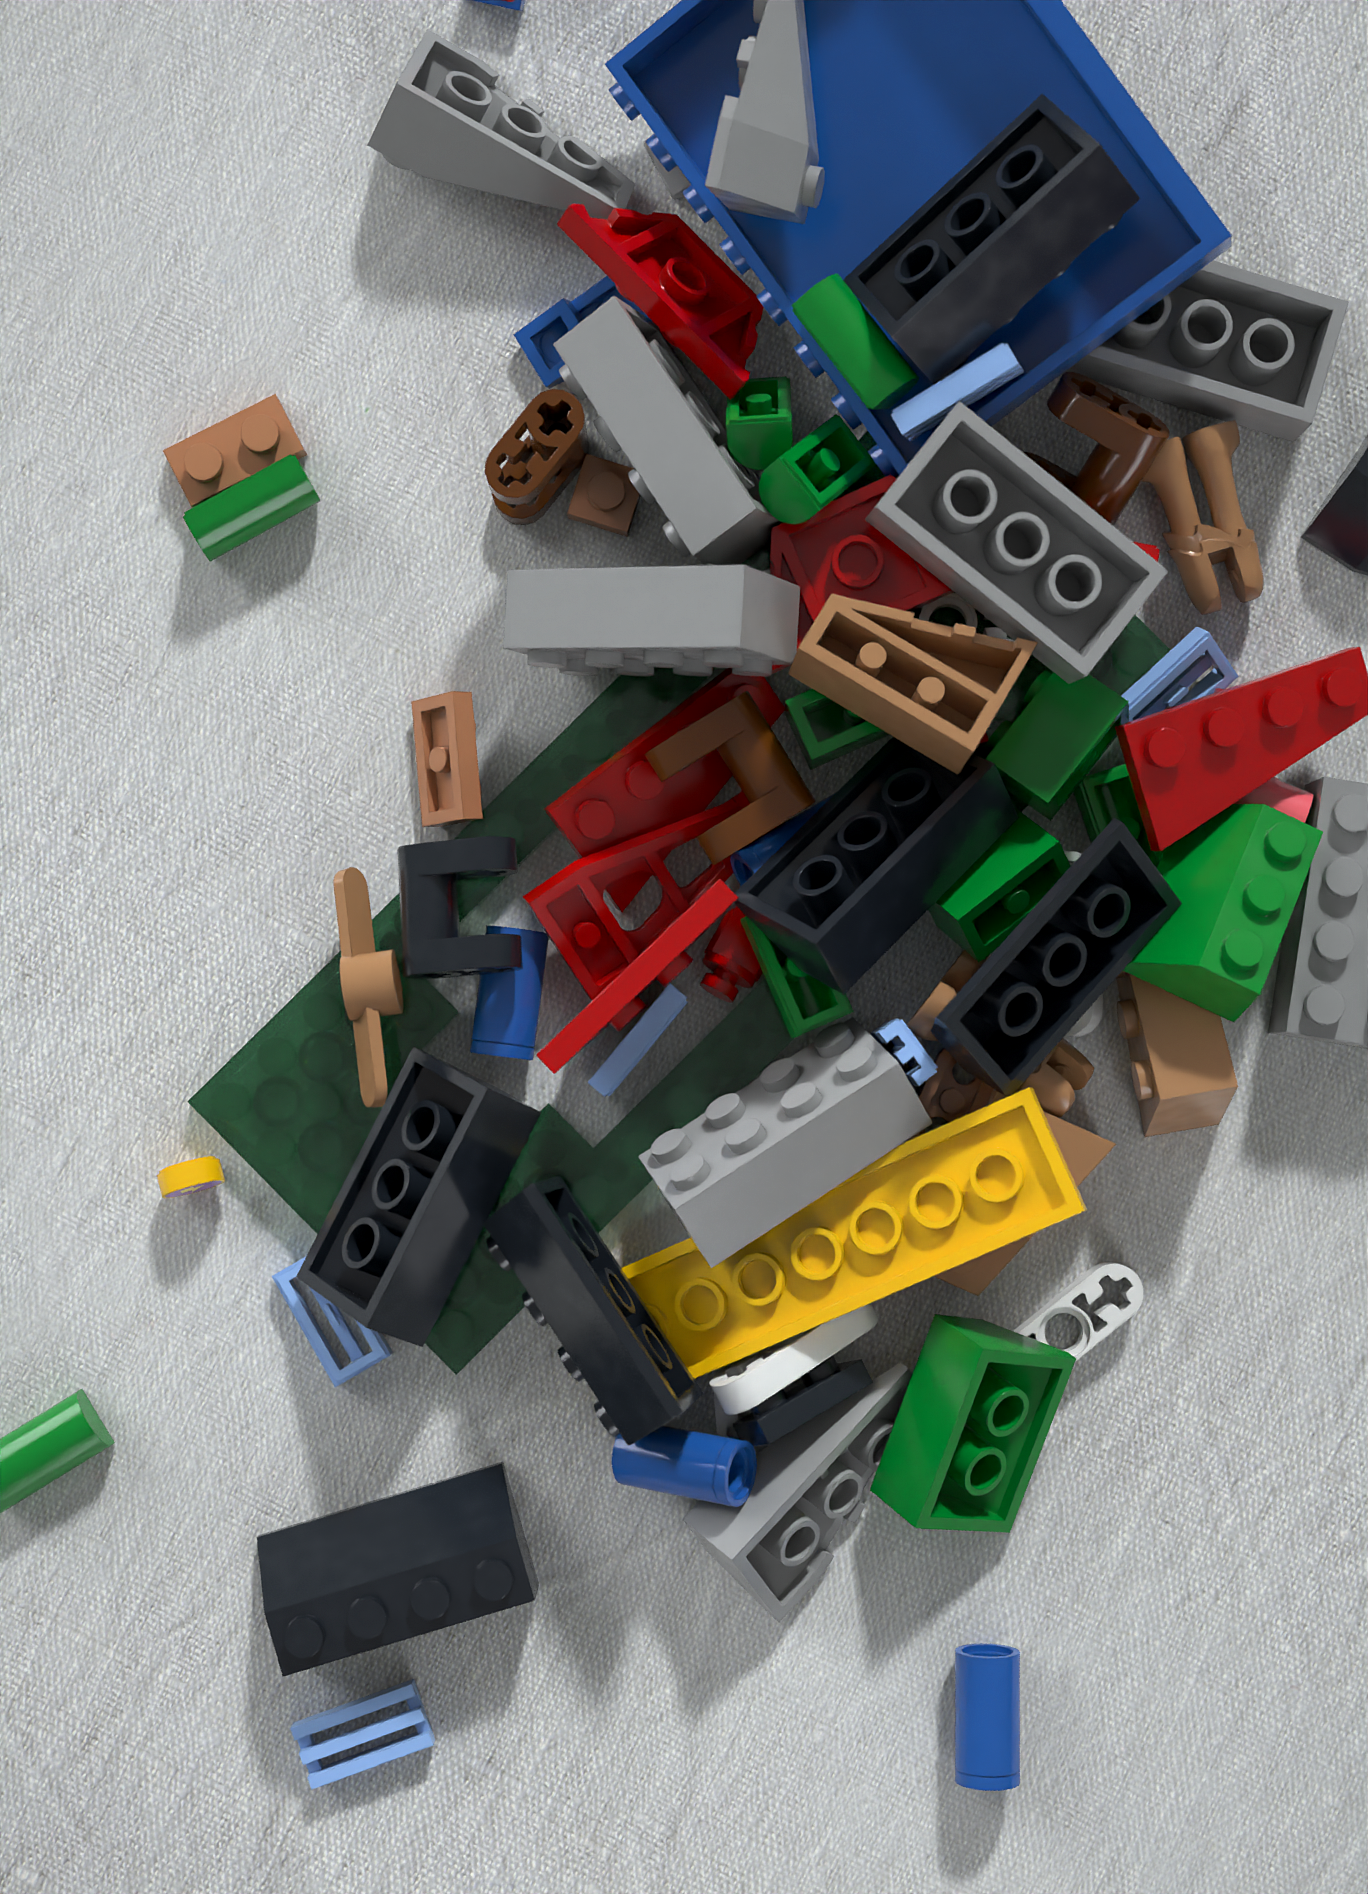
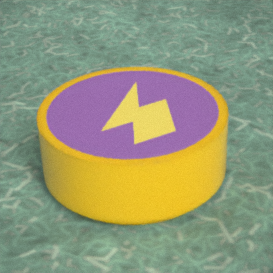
(190, 1177)

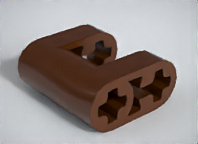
(1125, 446)
(555, 454)
(754, 761)

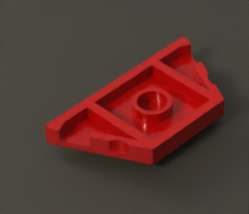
(677, 285)
(848, 558)
(660, 961)

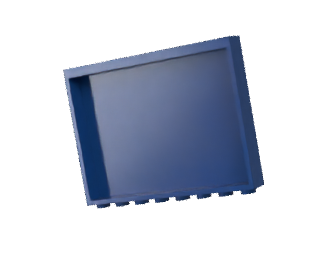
(898, 112)

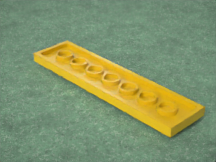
(867, 1238)

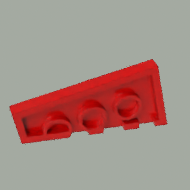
(1228, 743)
(629, 799)

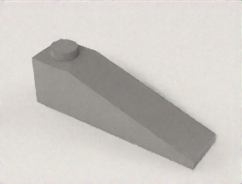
(768, 136)
(802, 1496)

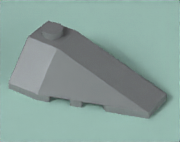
(467, 132)

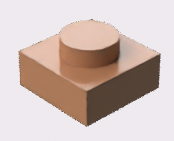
(604, 496)

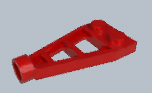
(582, 925)

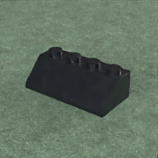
(992, 238)
(875, 860)
(1056, 962)
(417, 1197)
(591, 1310)
(394, 1569)

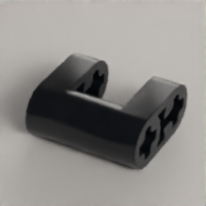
(431, 909)

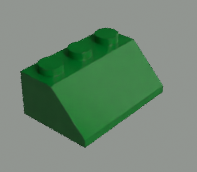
(1236, 896)
(971, 1426)

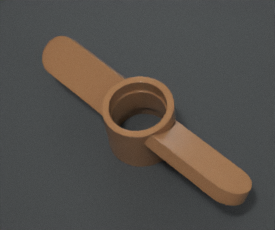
(368, 982)

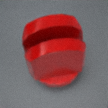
(730, 959)

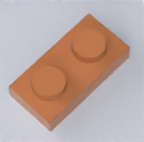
(233, 450)
(447, 759)

